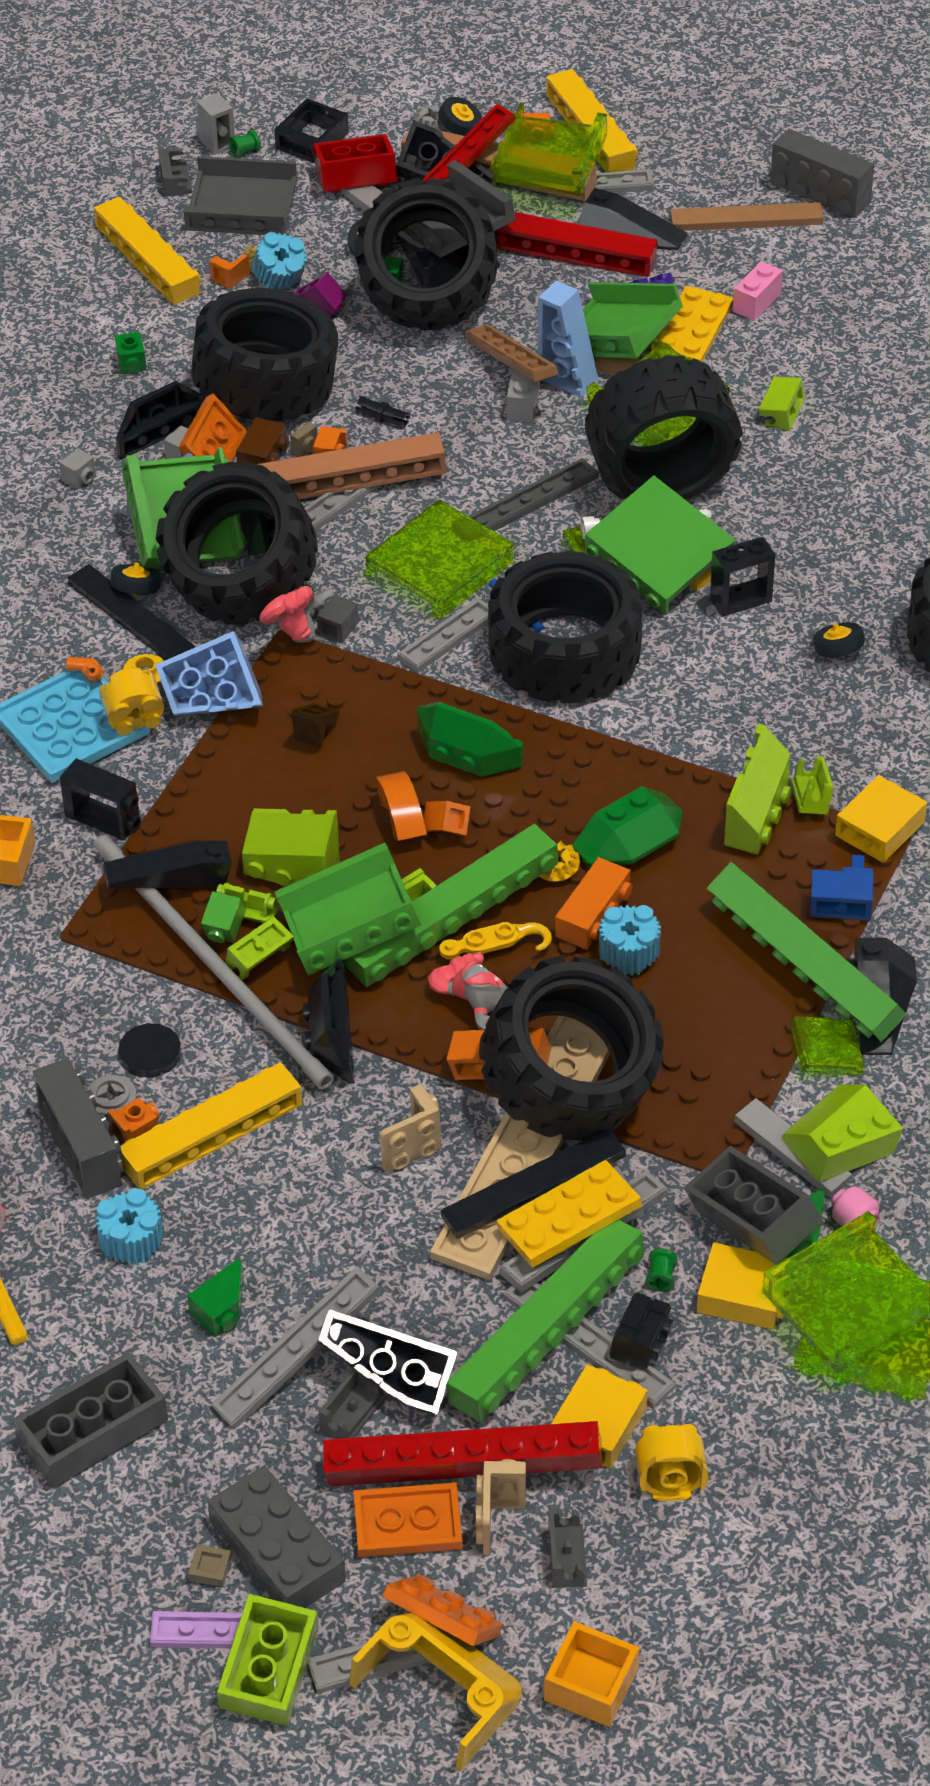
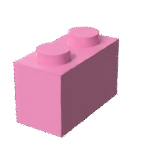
(757, 291)

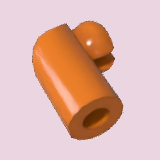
(87, 666)

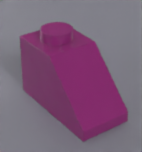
(324, 292)

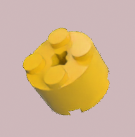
(132, 701)
(671, 1462)

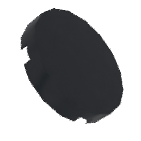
(149, 1050)

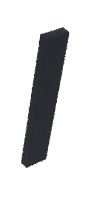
(129, 613)
(530, 1183)

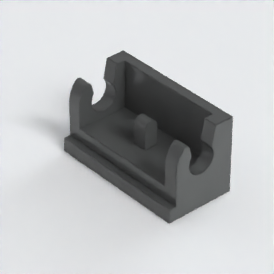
(174, 172)
(350, 1406)
(566, 1550)

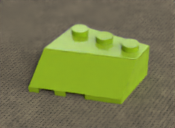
(758, 794)
(289, 845)
(843, 1132)

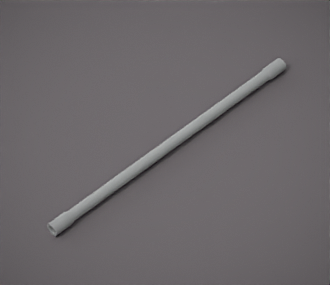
(310, 1065)

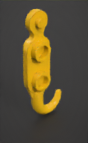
(494, 938)

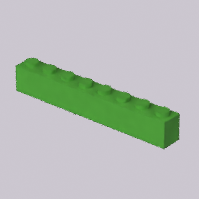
(461, 900)
(806, 952)
(544, 1320)

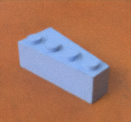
(565, 339)

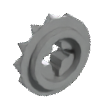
(425, 115)
(121, 1088)

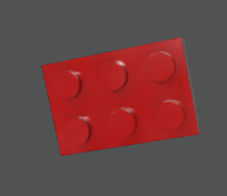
(355, 162)

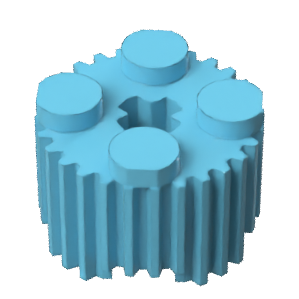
(279, 261)
(629, 938)
(129, 1226)

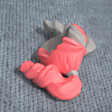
(295, 611)
(469, 981)

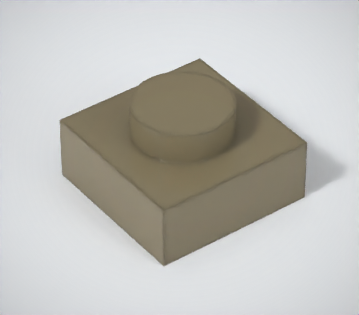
(303, 439)
(210, 1565)

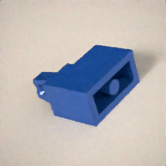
(843, 893)

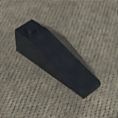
(892, 972)

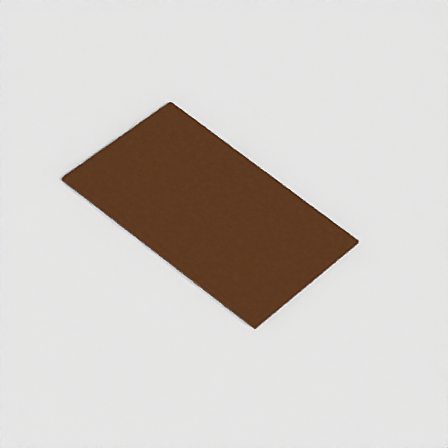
(712, 987)

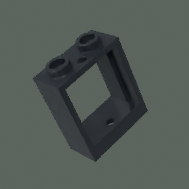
(293, 141)
(748, 594)
(81, 780)

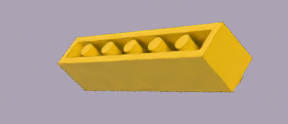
(579, 105)
(147, 250)
(210, 1125)

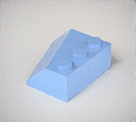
(210, 678)

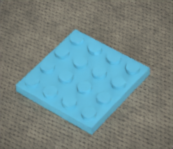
(62, 723)

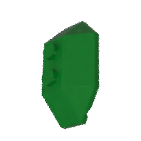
(467, 740)
(630, 828)

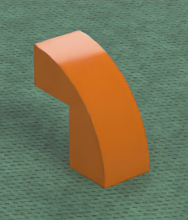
(404, 810)

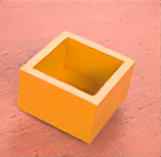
(15, 848)
(591, 1674)

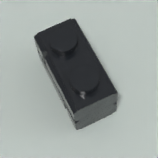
(641, 1331)

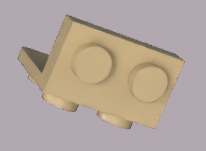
(413, 1136)
(499, 1488)

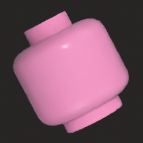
(853, 1203)

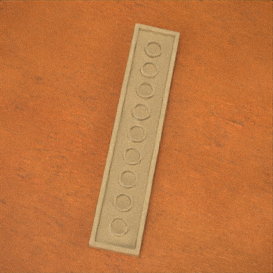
(574, 1054)

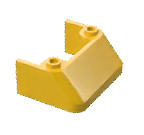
(491, 1690)

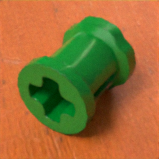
(244, 143)
(661, 1270)

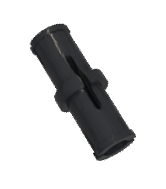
(382, 412)

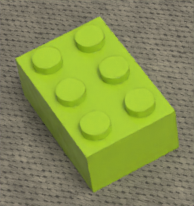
(268, 1659)

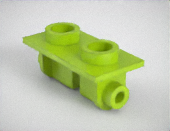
(258, 905)

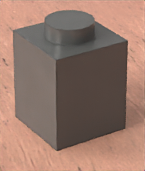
(337, 618)

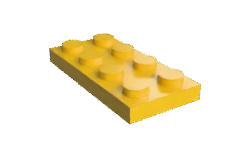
(697, 322)
(569, 1213)

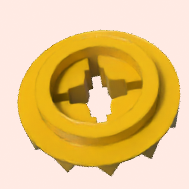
(567, 867)

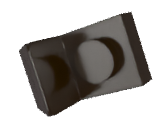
(311, 722)

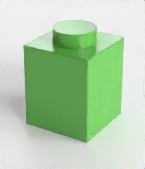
(223, 917)

